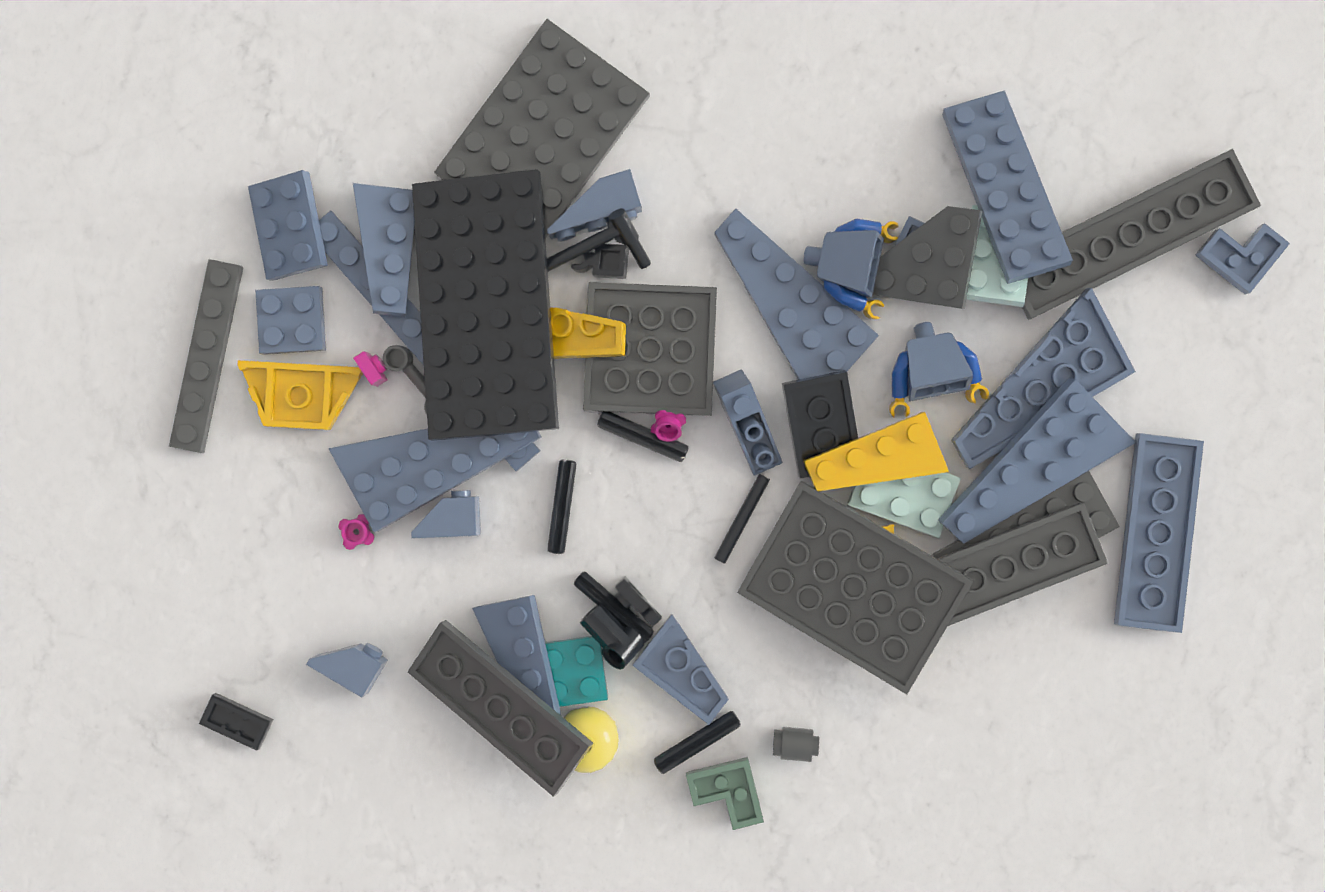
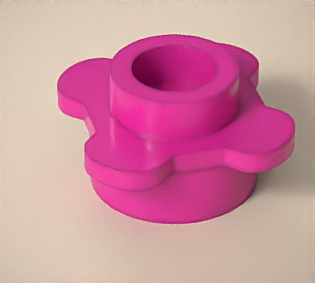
(668, 425)
(347, 532)

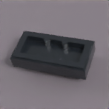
(236, 721)

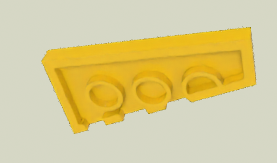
(884, 455)

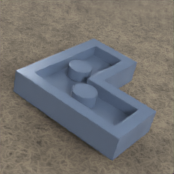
(1244, 264)

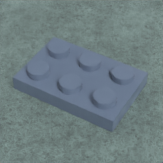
(287, 225)

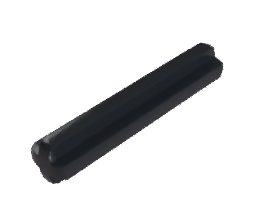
(641, 436)
(561, 506)
(625, 616)
(697, 742)

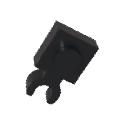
(606, 261)
(630, 596)

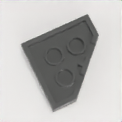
(932, 261)

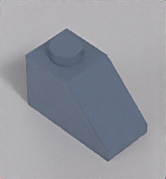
(451, 517)
(351, 666)

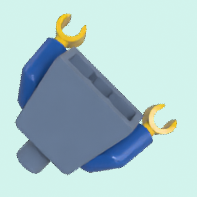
(851, 262)
(933, 368)

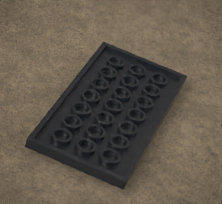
(485, 306)

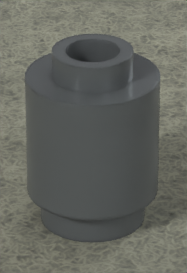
(795, 744)

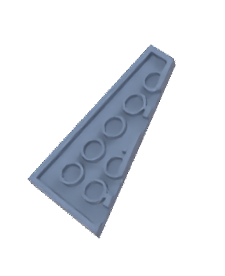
(801, 315)
(1075, 347)
(1052, 449)
(409, 470)

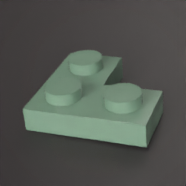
(729, 782)

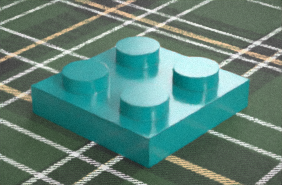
(577, 670)

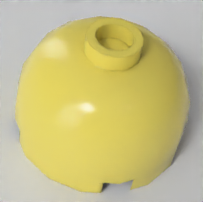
(601, 731)

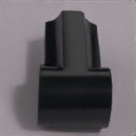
(618, 642)

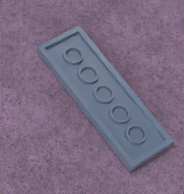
(1006, 187)
(1158, 532)

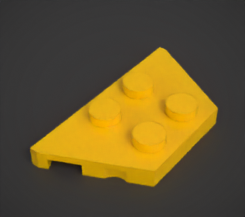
(299, 393)

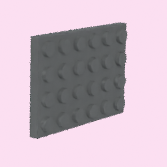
(549, 113)
(855, 587)

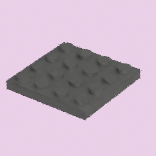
(666, 349)

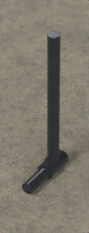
(618, 228)

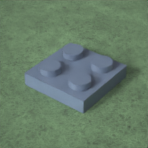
(290, 320)

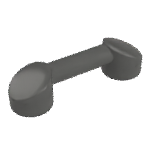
(401, 359)

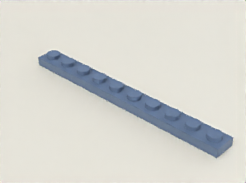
(349, 258)

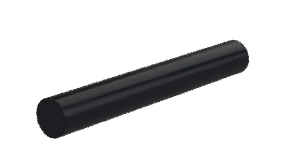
(742, 518)

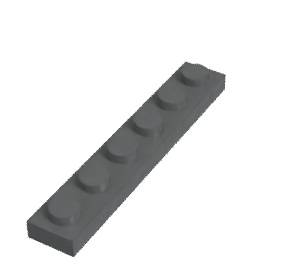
(206, 356)

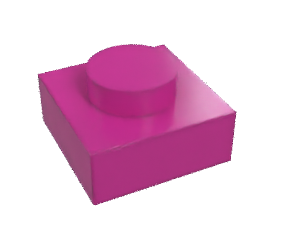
(372, 368)

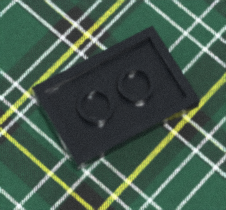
(819, 415)

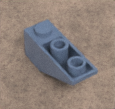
(596, 205)
(748, 421)

